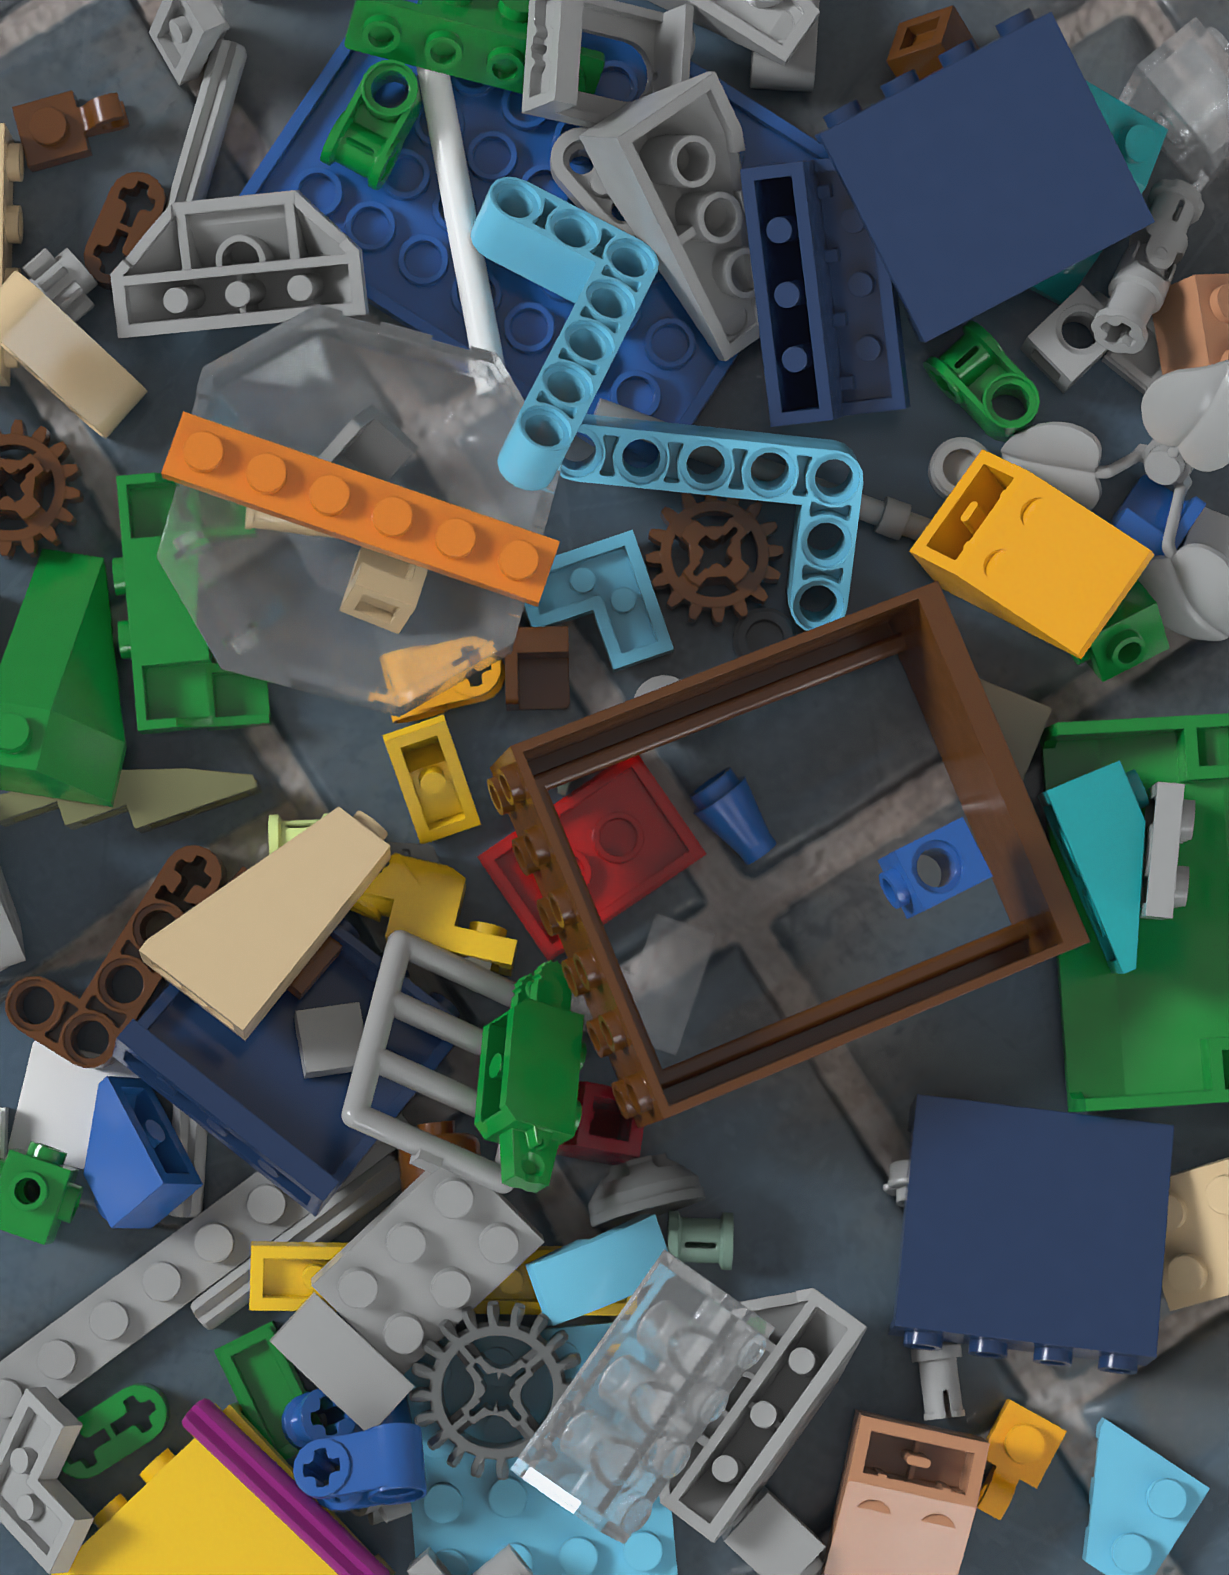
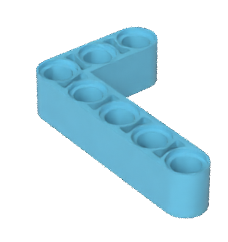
(586, 264)
(734, 480)

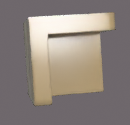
(383, 590)

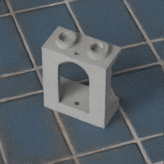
(555, 49)

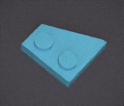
(1135, 1505)

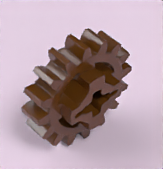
(34, 475)
(736, 576)

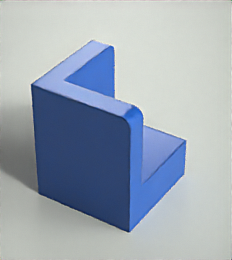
(1146, 512)

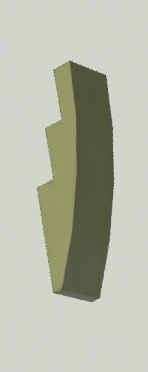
(149, 795)

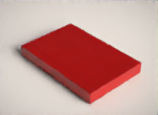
(622, 839)

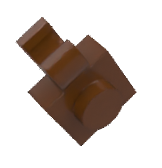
(58, 129)

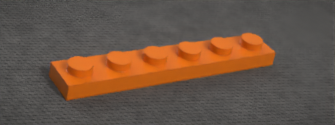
(360, 509)

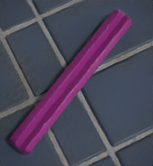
(279, 1491)

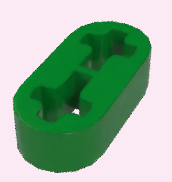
(121, 1443)

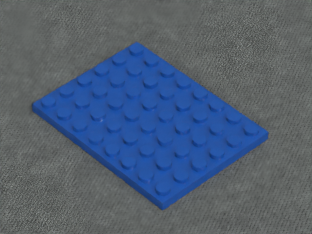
(405, 245)

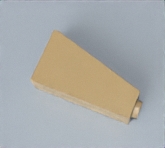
(265, 925)

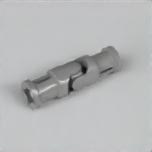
(1147, 267)

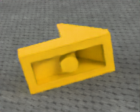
(431, 779)

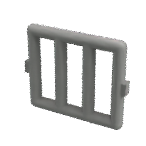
(374, 1059)

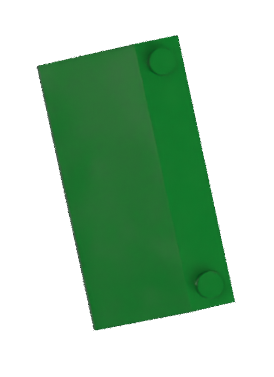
(1165, 1025)

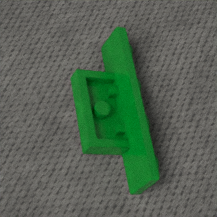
(457, 38)

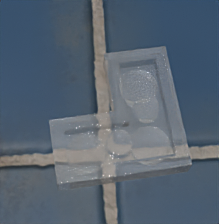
(665, 980)

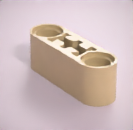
(65, 357)

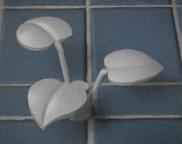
(1189, 430)

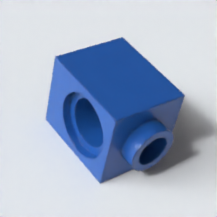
(958, 860)

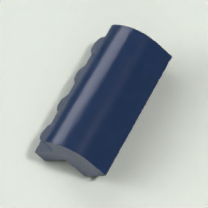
(820, 298)

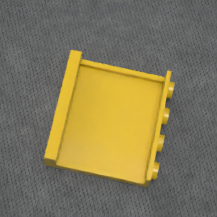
(198, 1522)

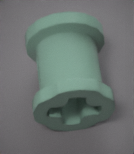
(701, 1239)

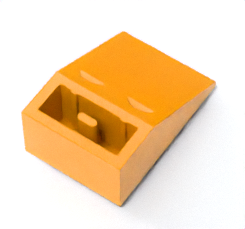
(1030, 554)

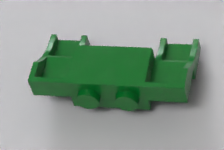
(171, 663)

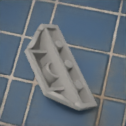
(236, 266)
(765, 1409)

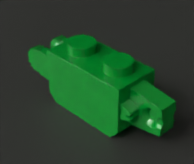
(531, 1078)

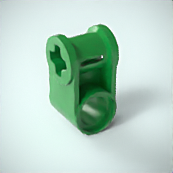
(369, 135)
(982, 380)

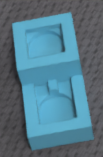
(596, 1270)

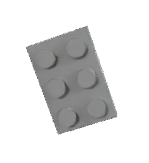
(1167, 824)
(424, 1262)

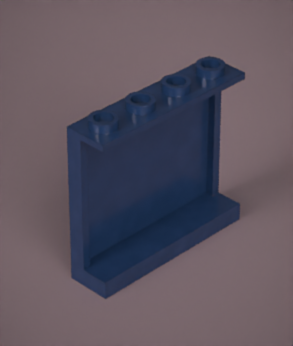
(984, 173)
(256, 1089)
(1033, 1233)

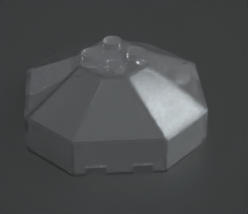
(276, 596)

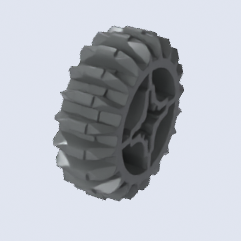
(461, 1344)

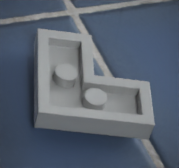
(32, 1500)

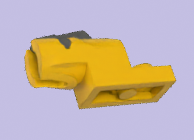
(428, 902)

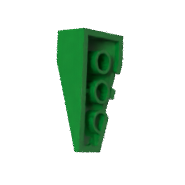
(62, 686)

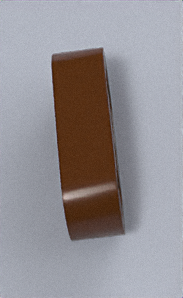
(113, 220)

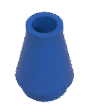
(733, 814)

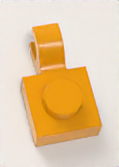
(1018, 1450)

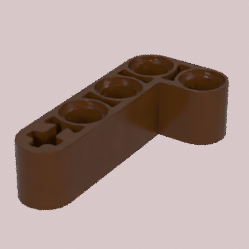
(98, 1002)

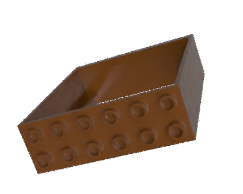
(978, 764)

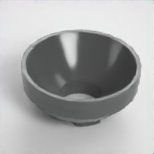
(643, 1187)

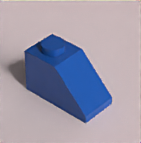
(135, 1156)

